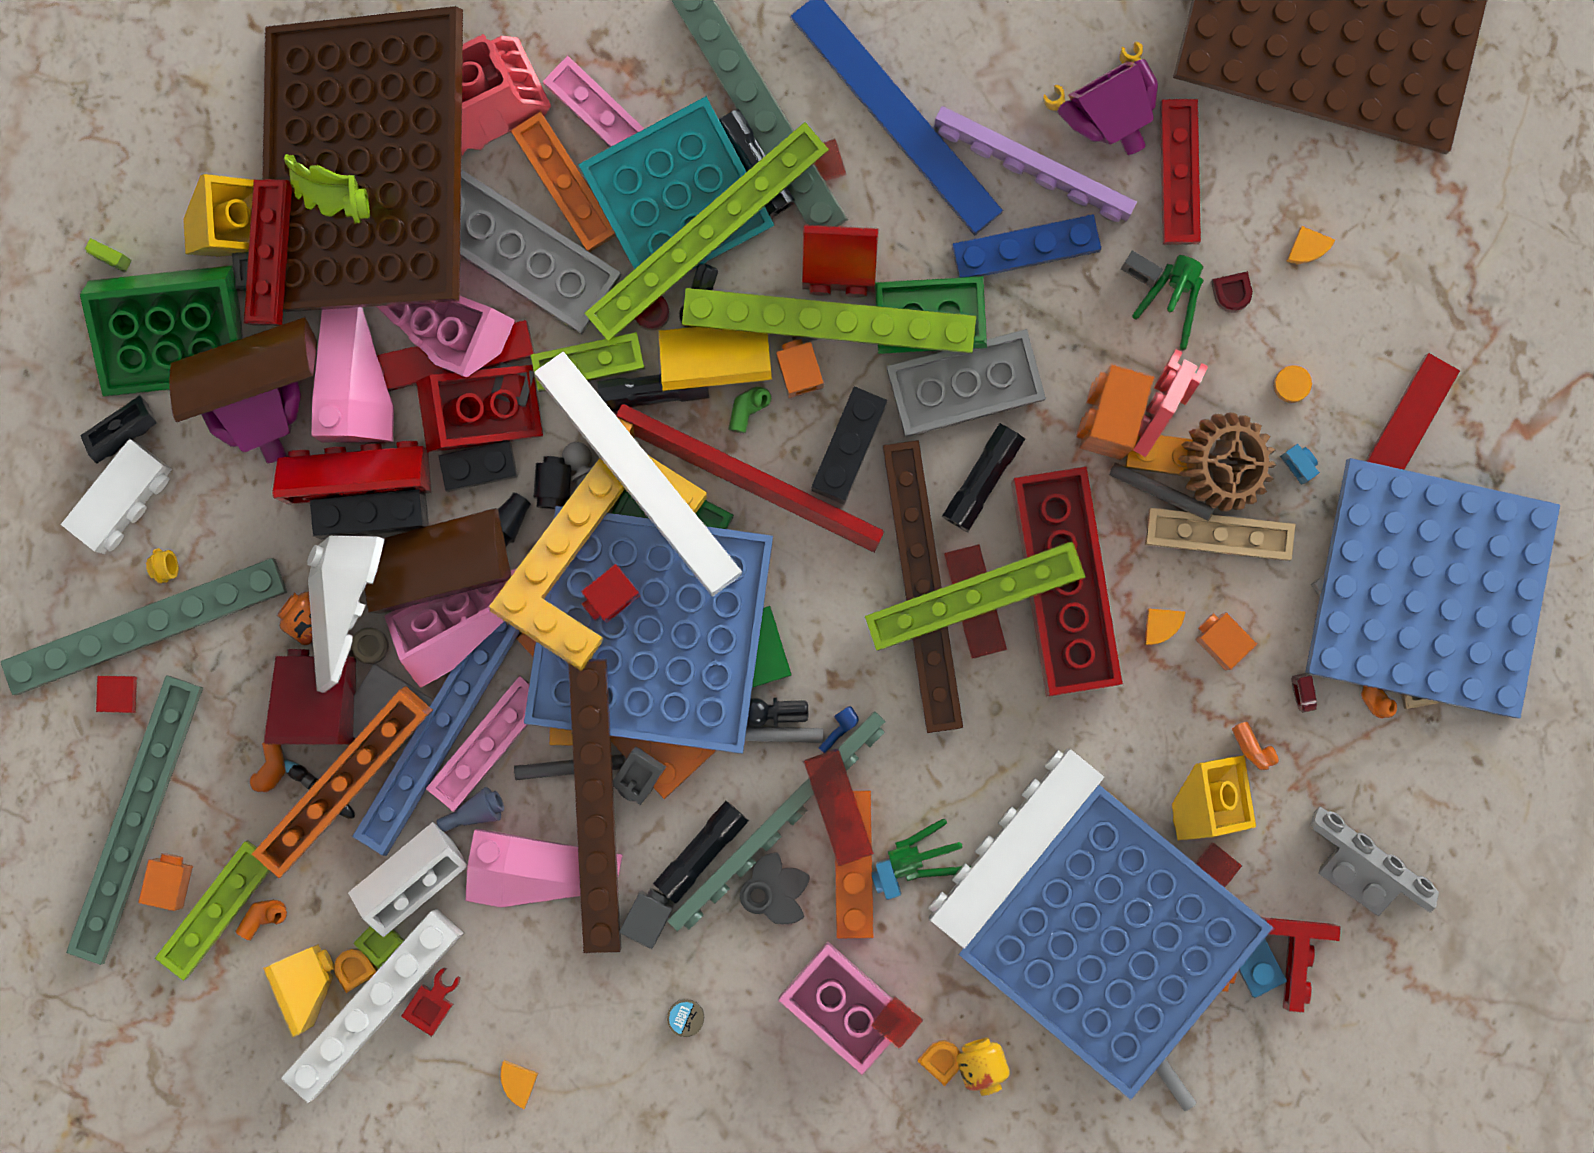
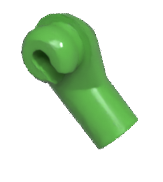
(747, 404)

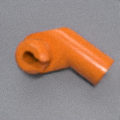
(1378, 702)
(1251, 749)
(271, 771)

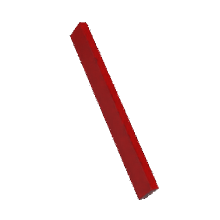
(752, 479)

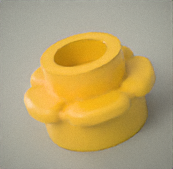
(162, 565)

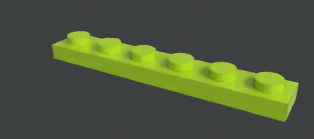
(975, 596)

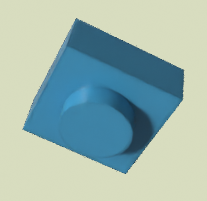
(1301, 463)
(885, 879)

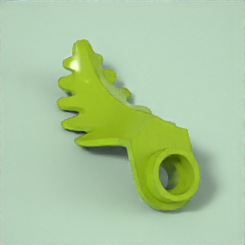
(328, 190)

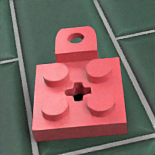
(1177, 385)

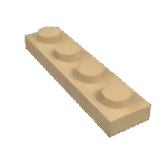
(1220, 534)

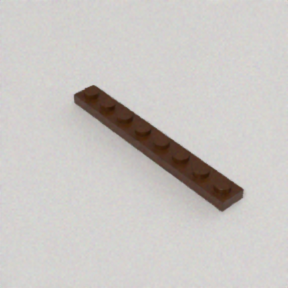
(921, 577)
(595, 807)

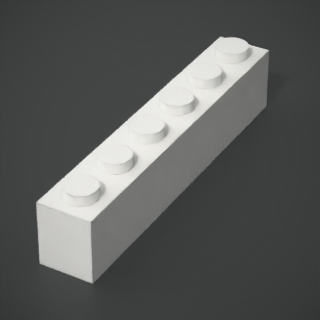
(1015, 847)
(372, 1005)

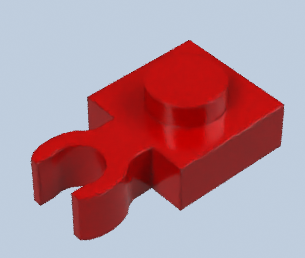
(429, 1005)

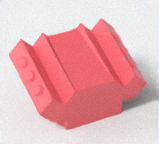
(497, 90)

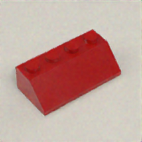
(344, 473)

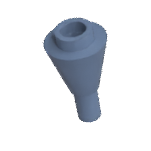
(481, 808)

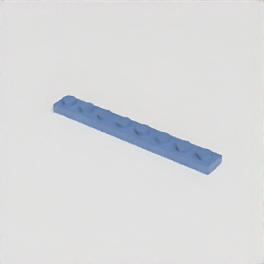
(433, 741)

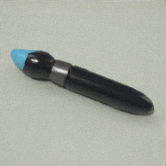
(300, 774)

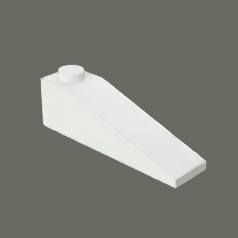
(335, 585)

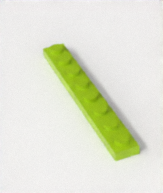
(706, 231)
(829, 320)

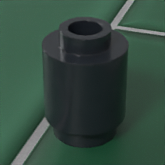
(552, 482)

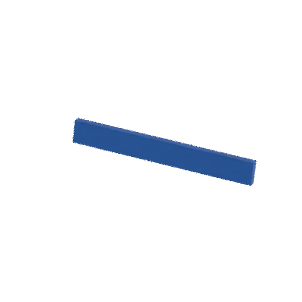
(896, 114)

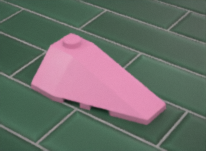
(453, 334)
(349, 382)
(443, 631)
(521, 870)

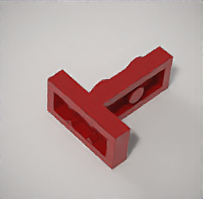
(1300, 956)

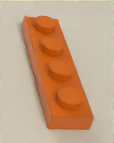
(563, 181)
(854, 885)

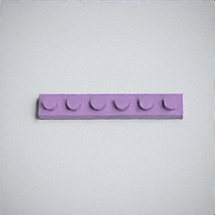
(1020, 158)

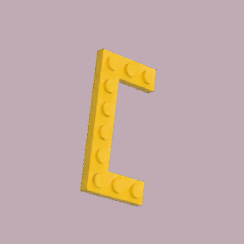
(522, 597)

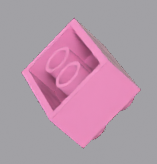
(839, 1006)

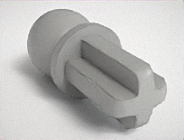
(578, 457)

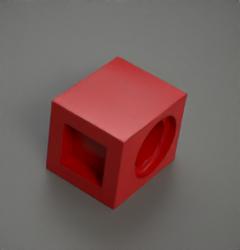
(609, 594)

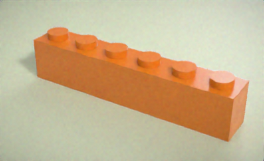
(342, 781)

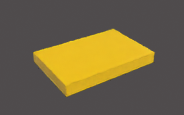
(712, 357)

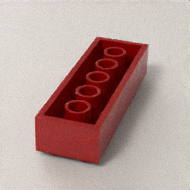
(1074, 619)

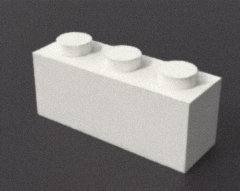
(117, 497)
(407, 879)

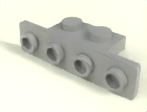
(1366, 870)

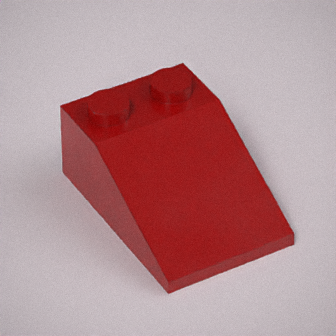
(839, 260)
(466, 414)

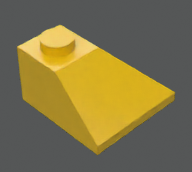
(218, 216)
(1214, 800)
(301, 986)

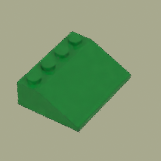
(154, 320)

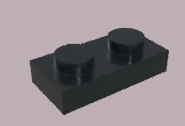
(115, 430)
(478, 466)

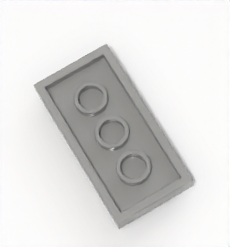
(965, 386)

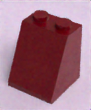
(301, 712)

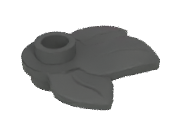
(780, 890)

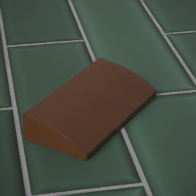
(242, 369)
(439, 562)

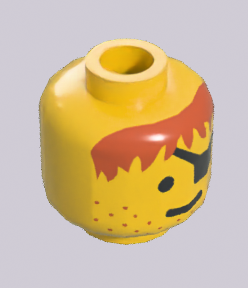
(983, 1066)

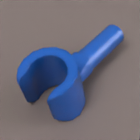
(847, 720)

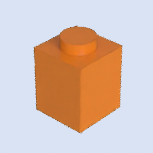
(799, 368)
(1224, 640)
(166, 882)

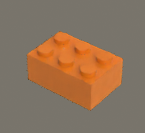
(1115, 413)

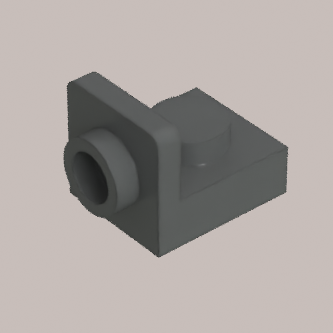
(638, 776)

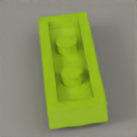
(598, 358)

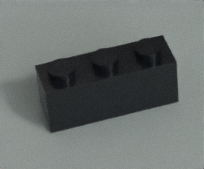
(849, 445)
(369, 514)

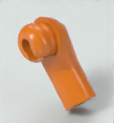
(261, 913)

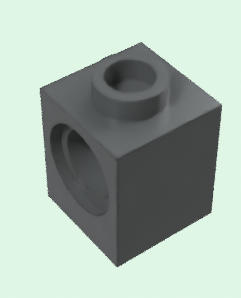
(647, 918)

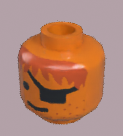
(296, 618)

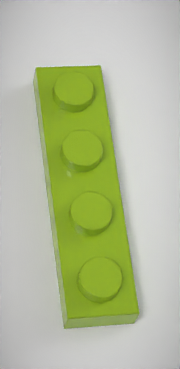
(213, 912)

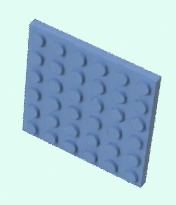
(1433, 588)
(673, 655)
(1115, 941)

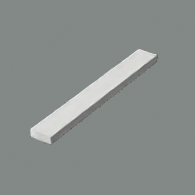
(638, 474)

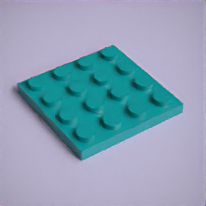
(666, 179)

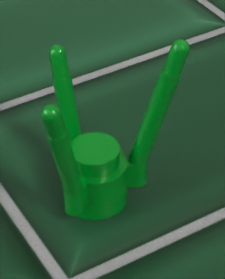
(1183, 277)
(907, 860)

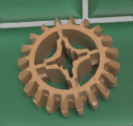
(1232, 433)

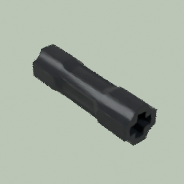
(750, 153)
(644, 391)
(984, 476)
(700, 852)

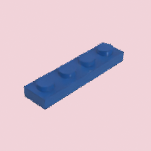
(1027, 247)

